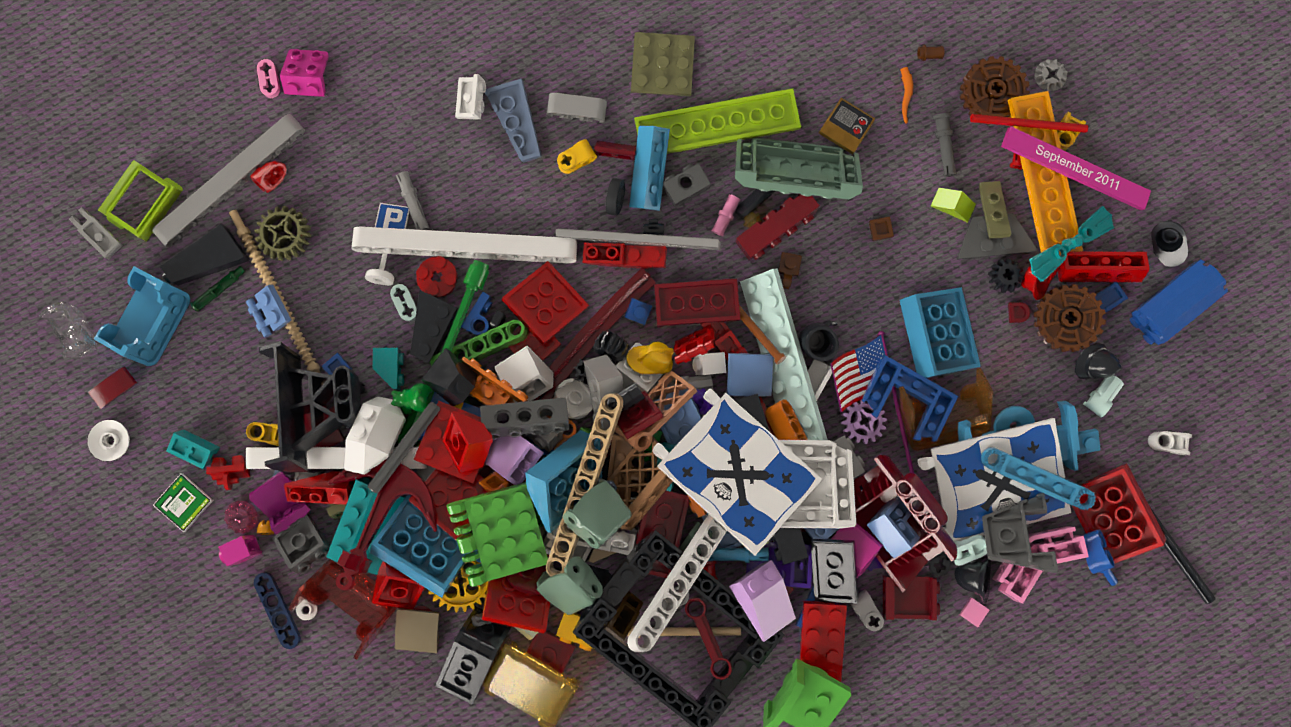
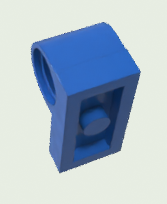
(482, 305)

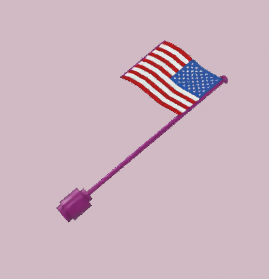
(853, 373)

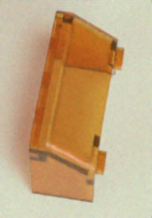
(973, 405)

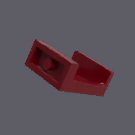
(916, 602)

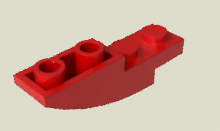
(624, 255)

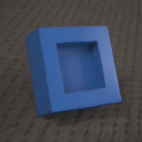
(638, 311)
(336, 361)

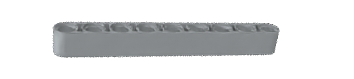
(228, 179)

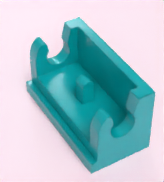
(192, 448)

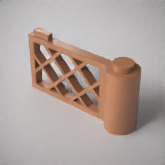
(643, 439)

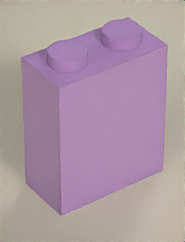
(512, 457)

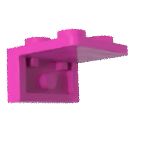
(304, 72)

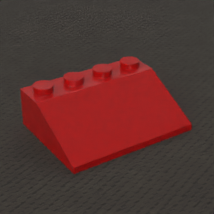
(1120, 514)

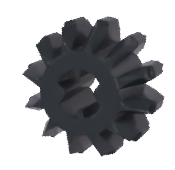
(1004, 268)
(611, 345)

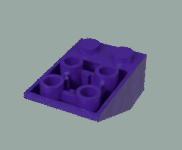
(794, 573)

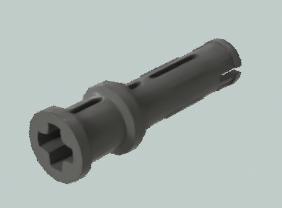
(944, 135)

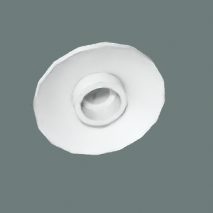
(99, 437)

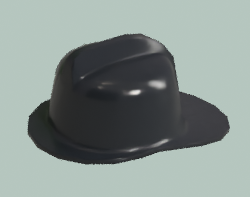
(1169, 243)

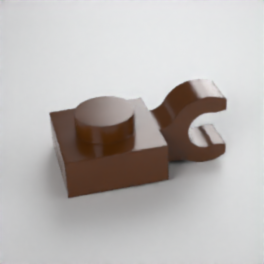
(789, 266)

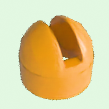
(262, 529)

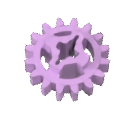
(868, 429)

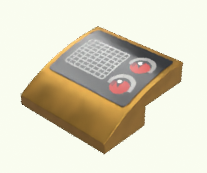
(846, 126)

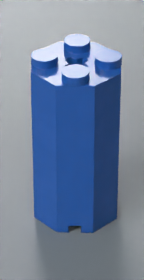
(1179, 302)

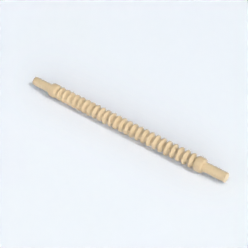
(244, 233)

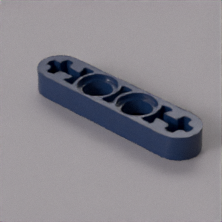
(273, 612)

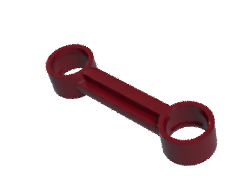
(708, 638)

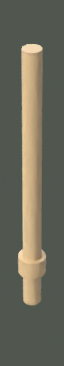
(693, 631)

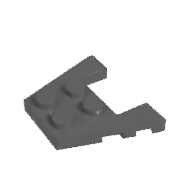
(1008, 536)

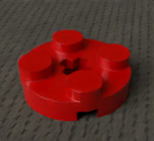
(439, 265)

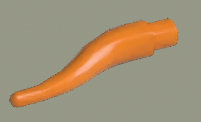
(908, 92)

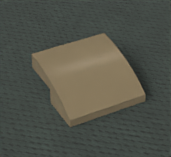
(417, 630)

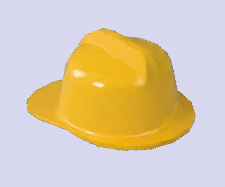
(651, 358)

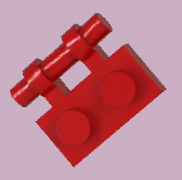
(694, 344)

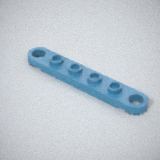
(1038, 478)

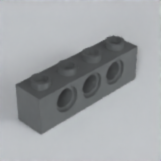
(534, 410)

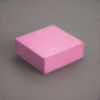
(974, 612)

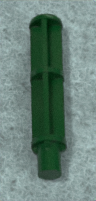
(217, 289)

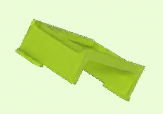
(157, 211)

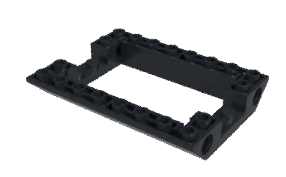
(714, 699)

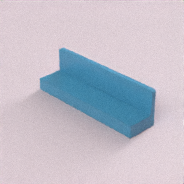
(649, 167)

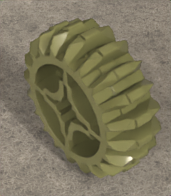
(279, 241)

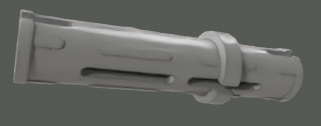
(409, 193)

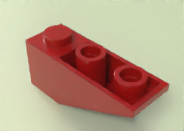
(318, 490)

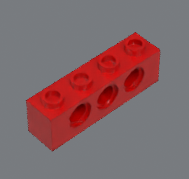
(1104, 267)

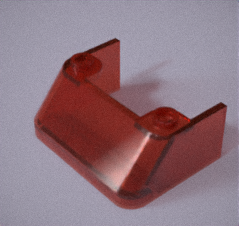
(354, 602)

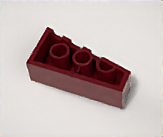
(776, 225)

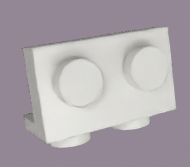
(470, 97)

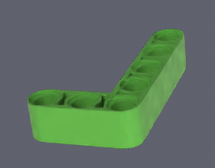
(488, 340)

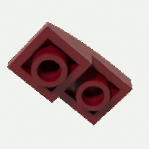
(112, 387)

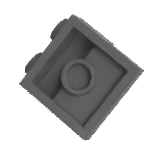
(301, 544)

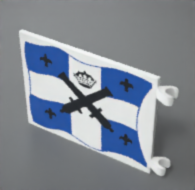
(738, 472)
(973, 490)

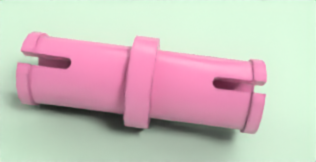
(726, 215)

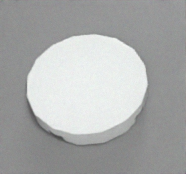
(577, 397)

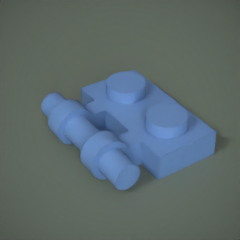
(273, 309)

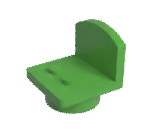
(806, 698)

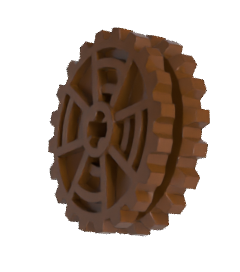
(993, 74)
(1081, 307)

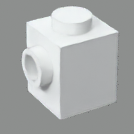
(709, 363)

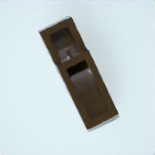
(626, 615)

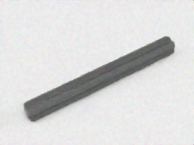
(403, 447)

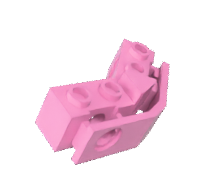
(1022, 578)

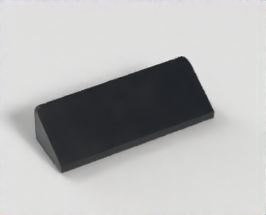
(752, 202)

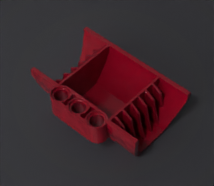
(927, 518)

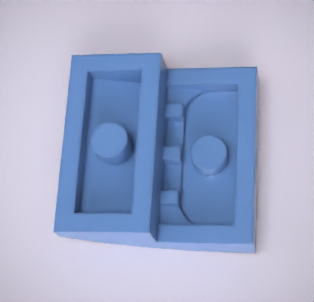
(749, 374)

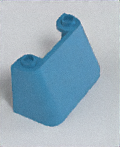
(147, 320)

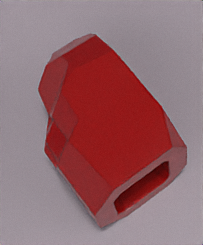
(269, 175)

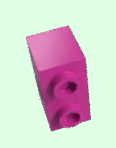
(239, 550)

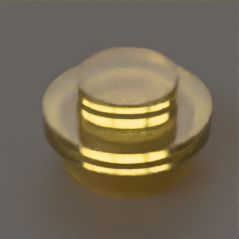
(751, 219)

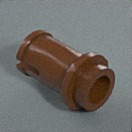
(930, 52)

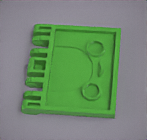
(502, 532)

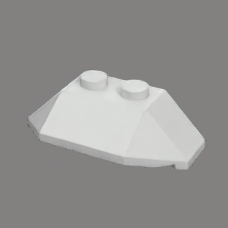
(373, 435)

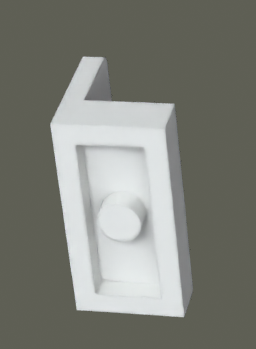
(819, 375)

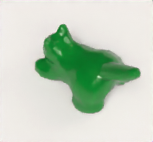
(412, 398)

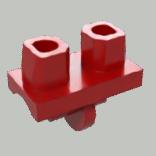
(228, 474)

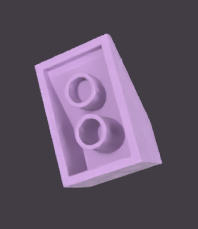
(764, 599)

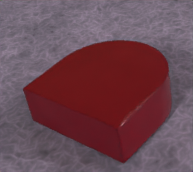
(1018, 312)

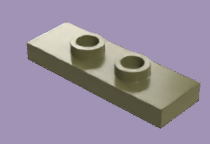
(994, 209)

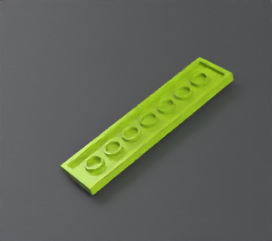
(727, 120)

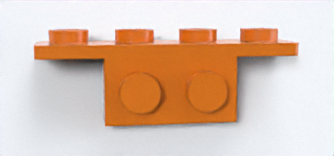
(490, 389)

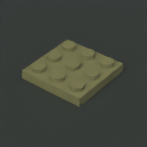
(662, 64)

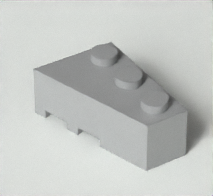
(602, 379)

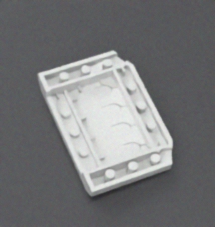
(833, 499)

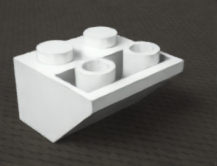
(526, 373)

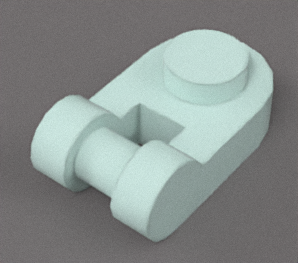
(976, 549)

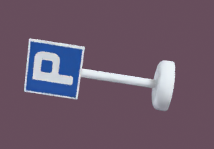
(388, 217)

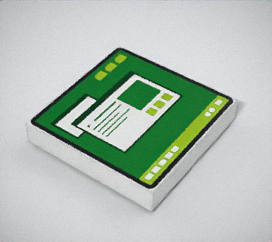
(183, 502)

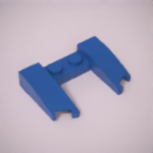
(938, 399)

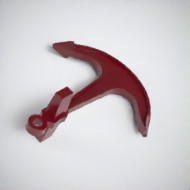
(402, 482)

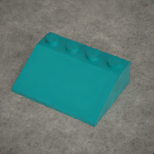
(354, 521)

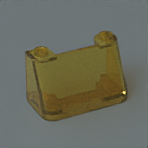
(530, 685)

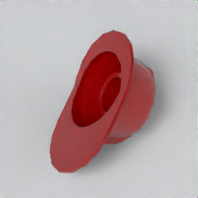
(1034, 285)

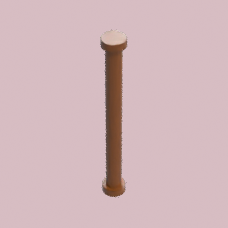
(778, 357)

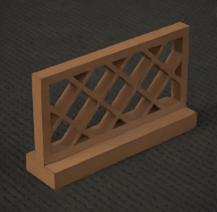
(646, 496)

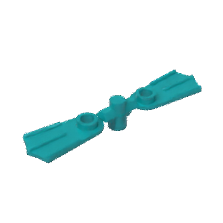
(1049, 260)

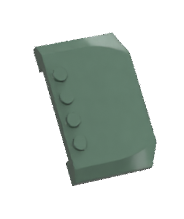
(798, 168)

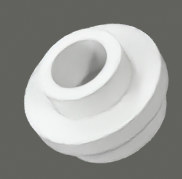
(312, 610)

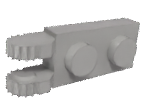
(96, 234)

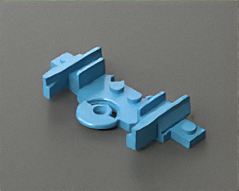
(1070, 440)

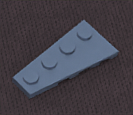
(514, 112)

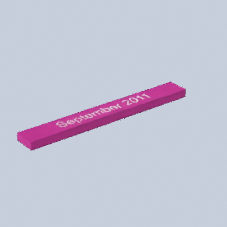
(1075, 168)

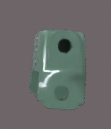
(597, 515)
(571, 590)

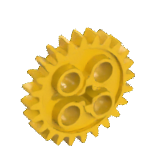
(468, 599)

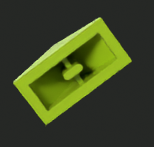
(954, 203)

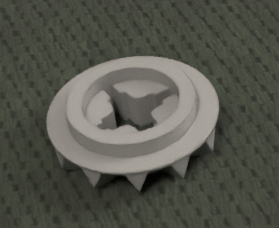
(1042, 73)

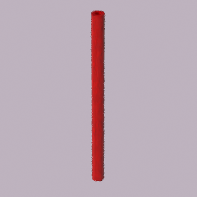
(1030, 123)

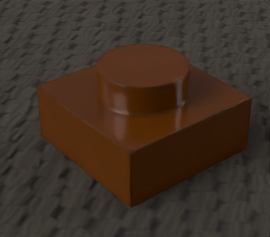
(881, 228)

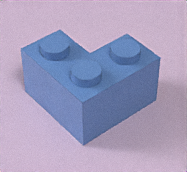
(892, 527)

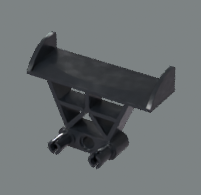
(291, 408)

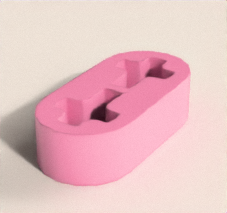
(273, 78)

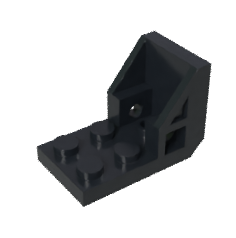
(471, 658)

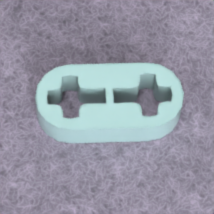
(400, 305)

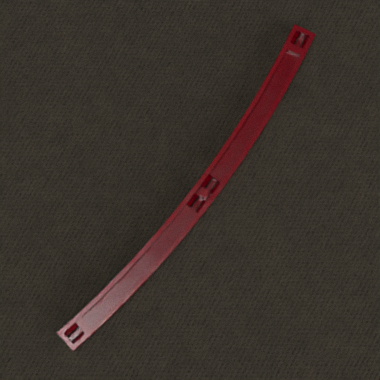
(585, 338)

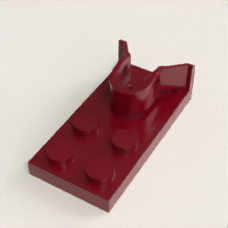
(697, 302)
(668, 519)

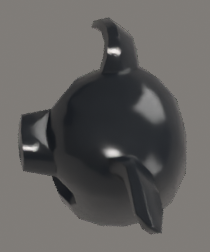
(818, 339)

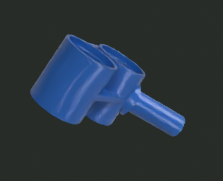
(1099, 559)

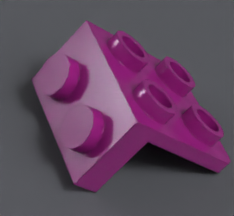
(273, 503)

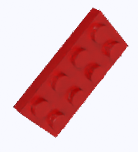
(823, 636)

